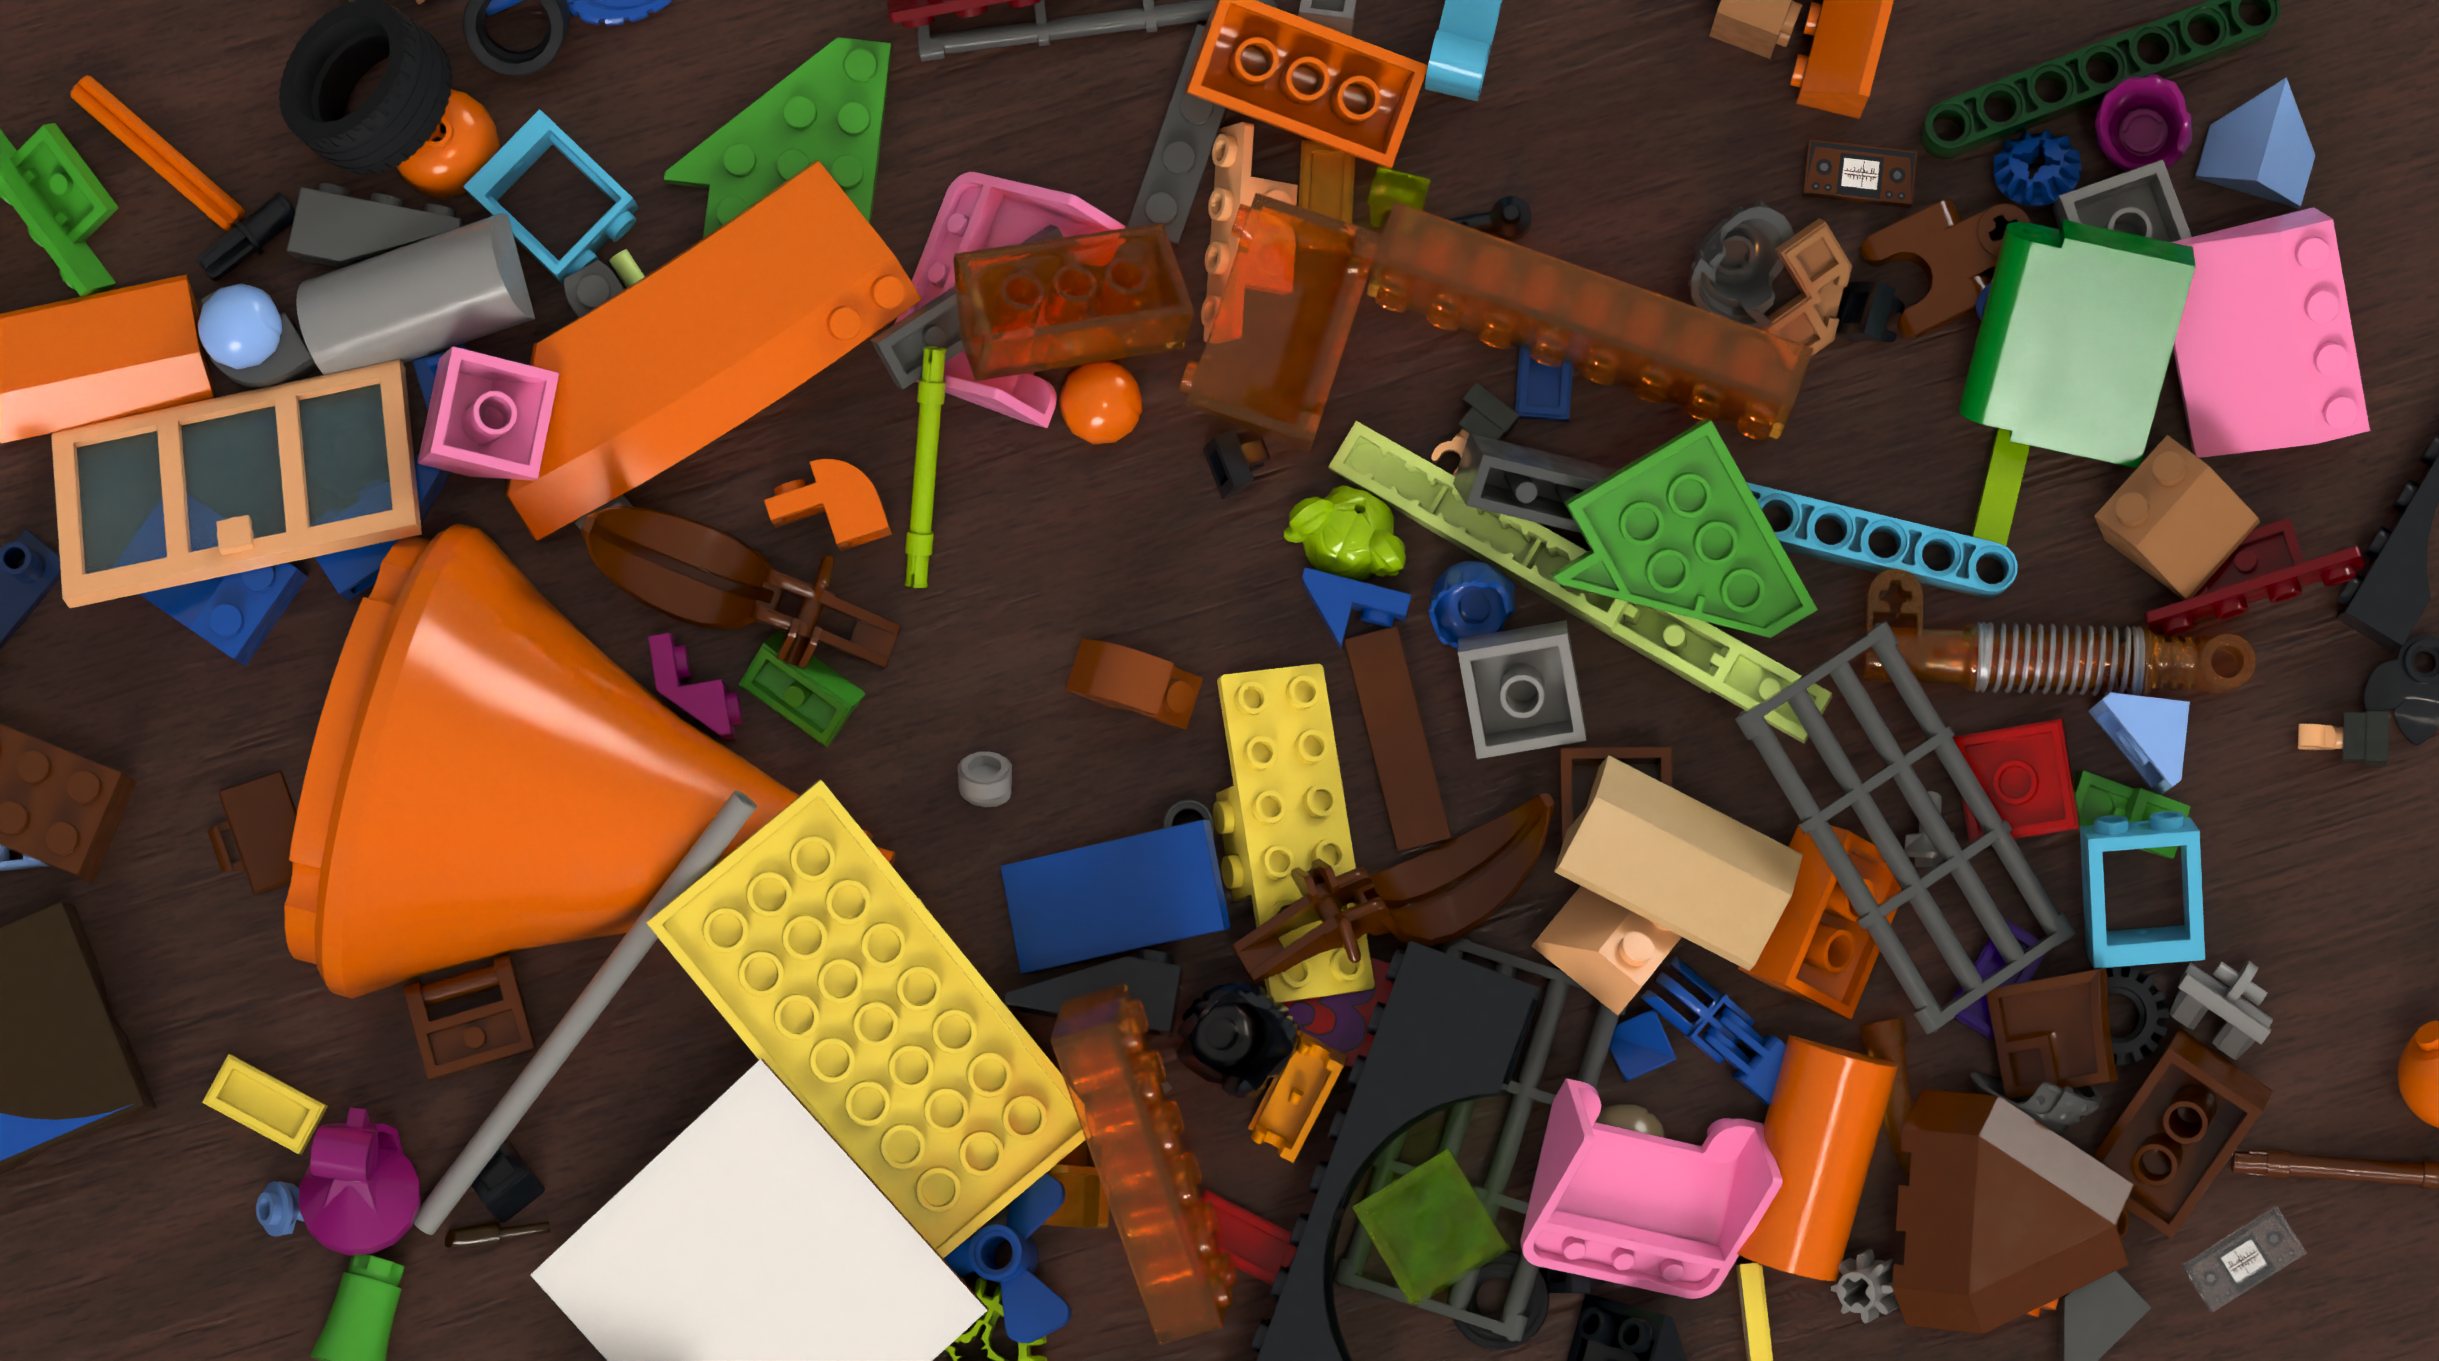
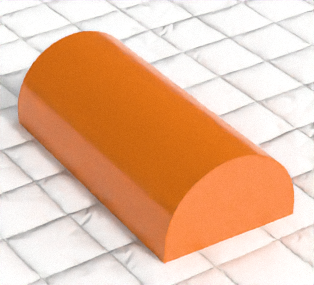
(1306, 79)
(1823, 1141)

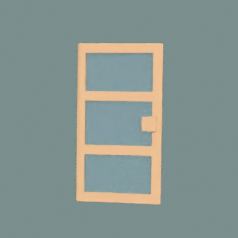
(235, 483)

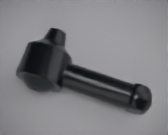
(1508, 219)

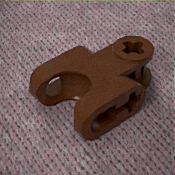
(1950, 252)

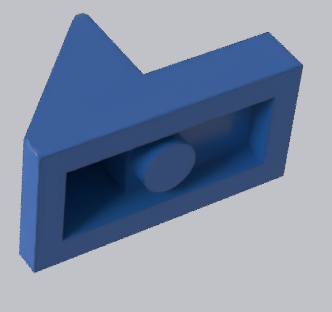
(1337, 596)

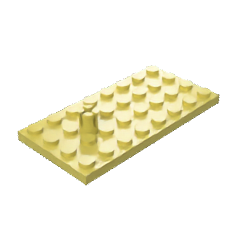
(873, 1018)

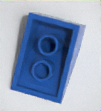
(233, 609)

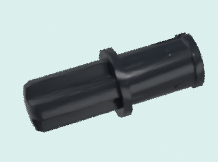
(247, 237)

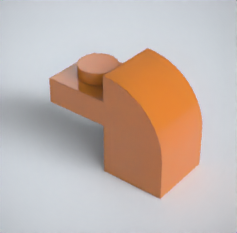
(844, 494)

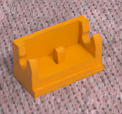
(1297, 1096)

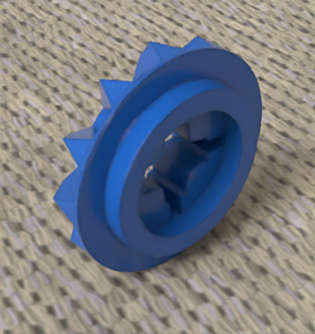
(2054, 179)

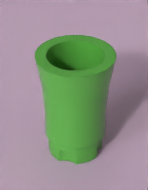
(361, 1312)

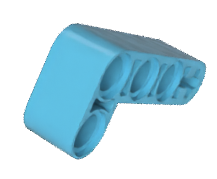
(1462, 47)

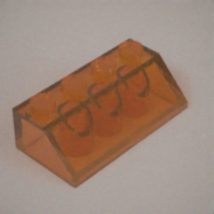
(1070, 301)

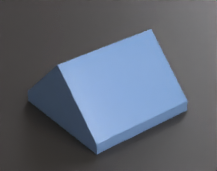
(2148, 735)

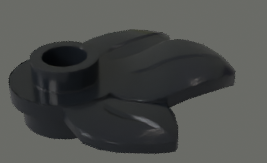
(2407, 691)

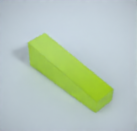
(2000, 489)

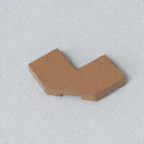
(1820, 274)

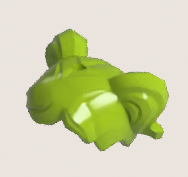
(1344, 541)

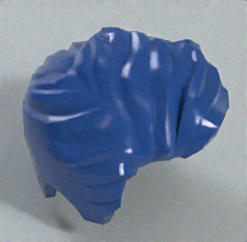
(1470, 601)

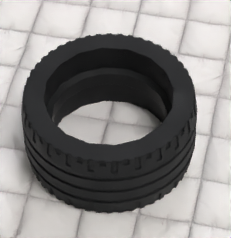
(400, 110)

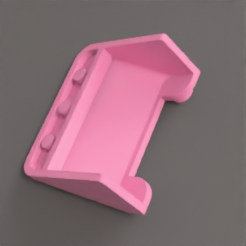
(988, 214)
(1642, 1203)

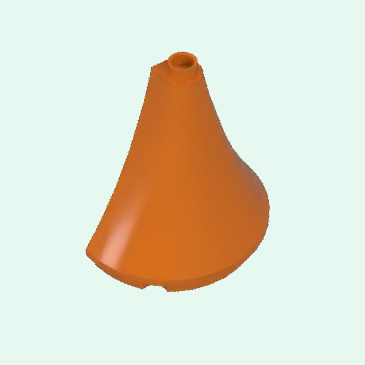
(488, 779)

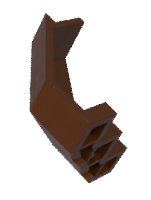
(1998, 1214)

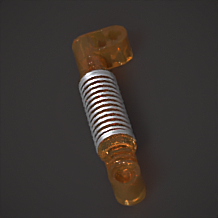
(2041, 658)

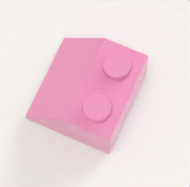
(487, 416)

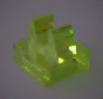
(1392, 187)

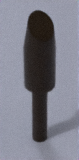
(490, 1234)

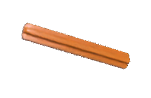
(157, 152)

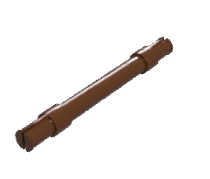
(2283, 1164)

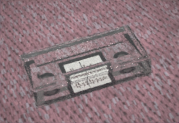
(2243, 1259)

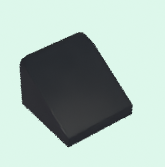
(507, 1183)

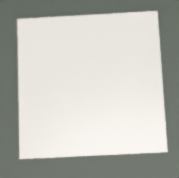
(757, 1248)

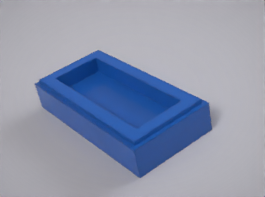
(1543, 390)

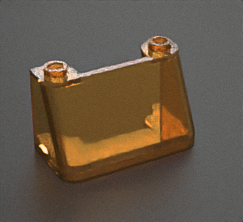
(1281, 320)

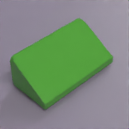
(810, 698)

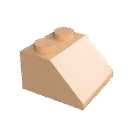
(1605, 947)

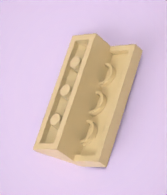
(1679, 863)

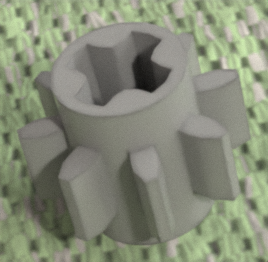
(1853, 1284)

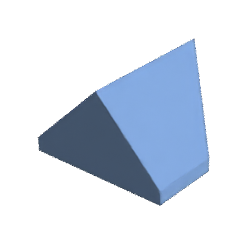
(2260, 148)

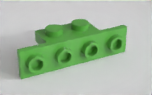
(58, 203)

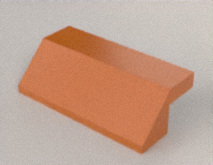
(100, 358)

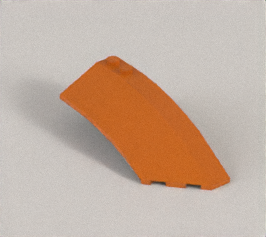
(707, 344)

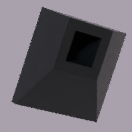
(1623, 1333)

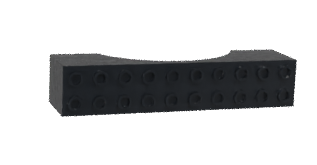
(1437, 1043)

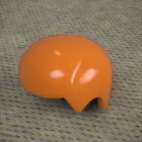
(1100, 402)

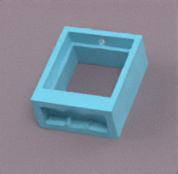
(516, 158)
(2144, 944)

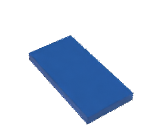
(1115, 897)

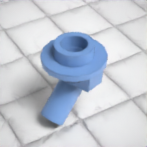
(279, 1208)

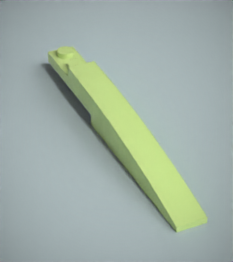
(1532, 552)

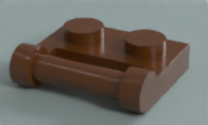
(472, 1035)

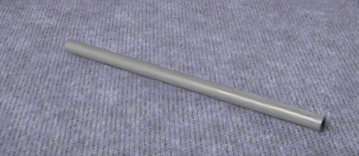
(579, 1017)

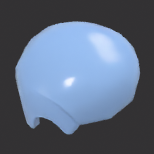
(240, 326)

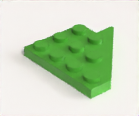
(819, 112)
(1686, 540)

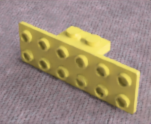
(1285, 813)

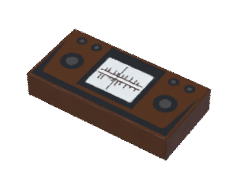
(1859, 173)

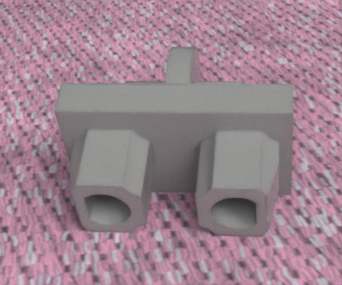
(2243, 1020)

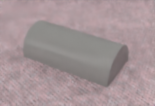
(416, 298)

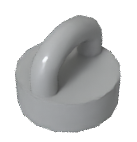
(985, 779)

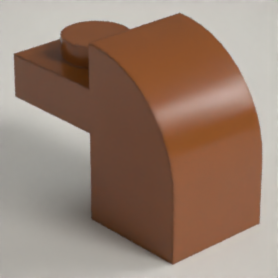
(1134, 682)

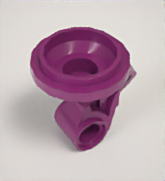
(358, 1186)

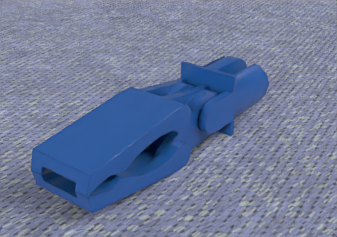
(1754, 1072)

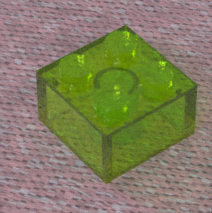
(1431, 1227)

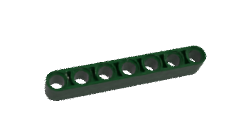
(2078, 89)

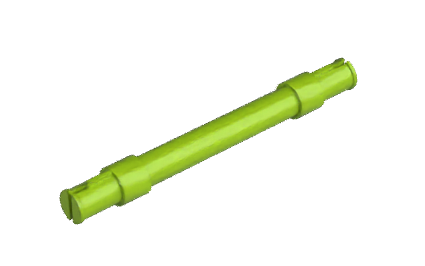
(930, 398)

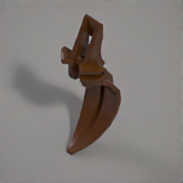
(724, 583)
(1418, 900)

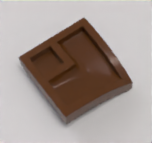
(2053, 1032)

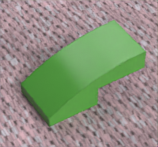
(2105, 797)

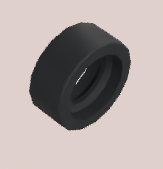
(513, 62)

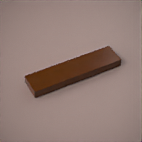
(1397, 739)

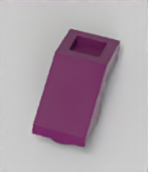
(704, 701)

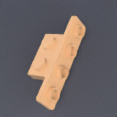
(1232, 187)

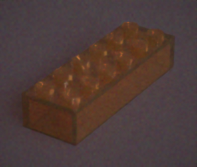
(1144, 1163)

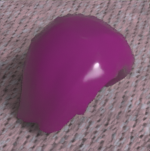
(2143, 123)

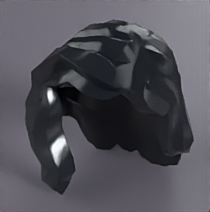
(1237, 1038)

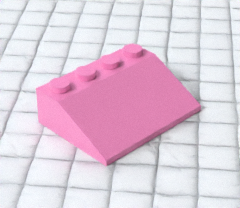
(2268, 339)

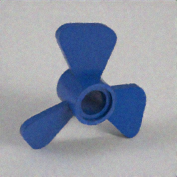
(1028, 1303)

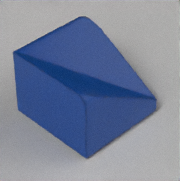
(1640, 1046)

